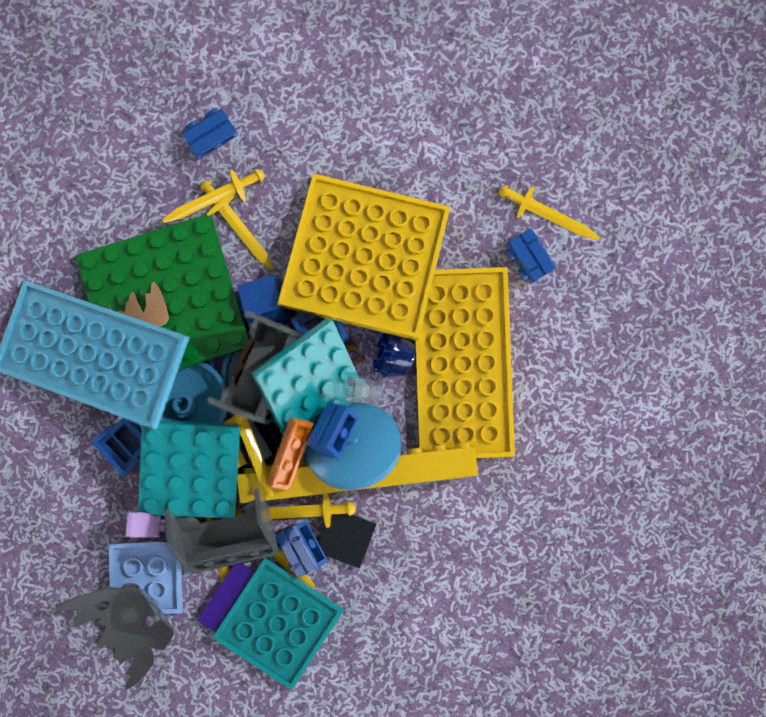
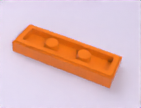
(289, 453)

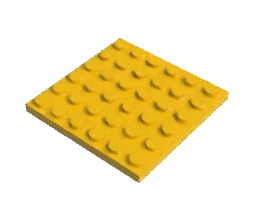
(364, 257)

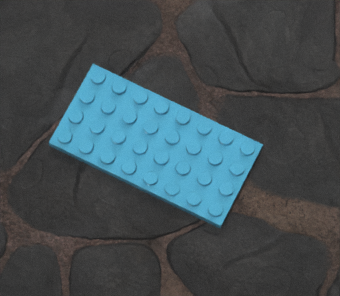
(91, 354)

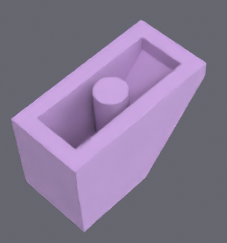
(144, 525)

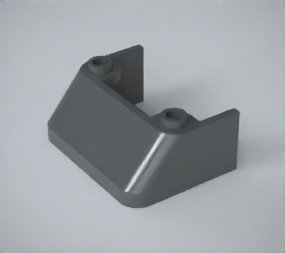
(246, 397)
(223, 540)

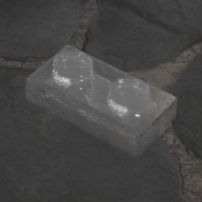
(364, 391)

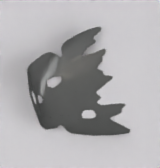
(124, 625)

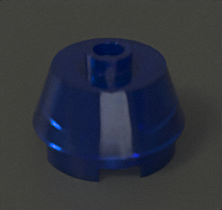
(394, 356)

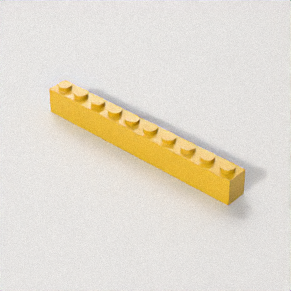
(410, 468)

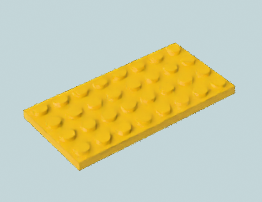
(466, 363)

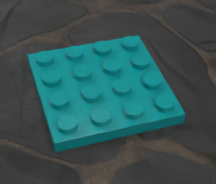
(306, 376)
(189, 469)
(278, 623)

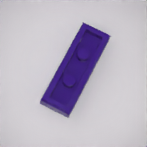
(225, 596)

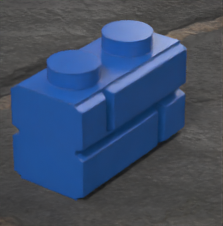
(209, 133)
(530, 256)
(332, 430)
(301, 549)

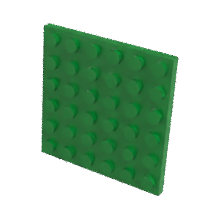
(191, 275)

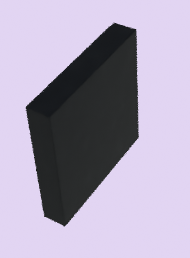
(347, 538)

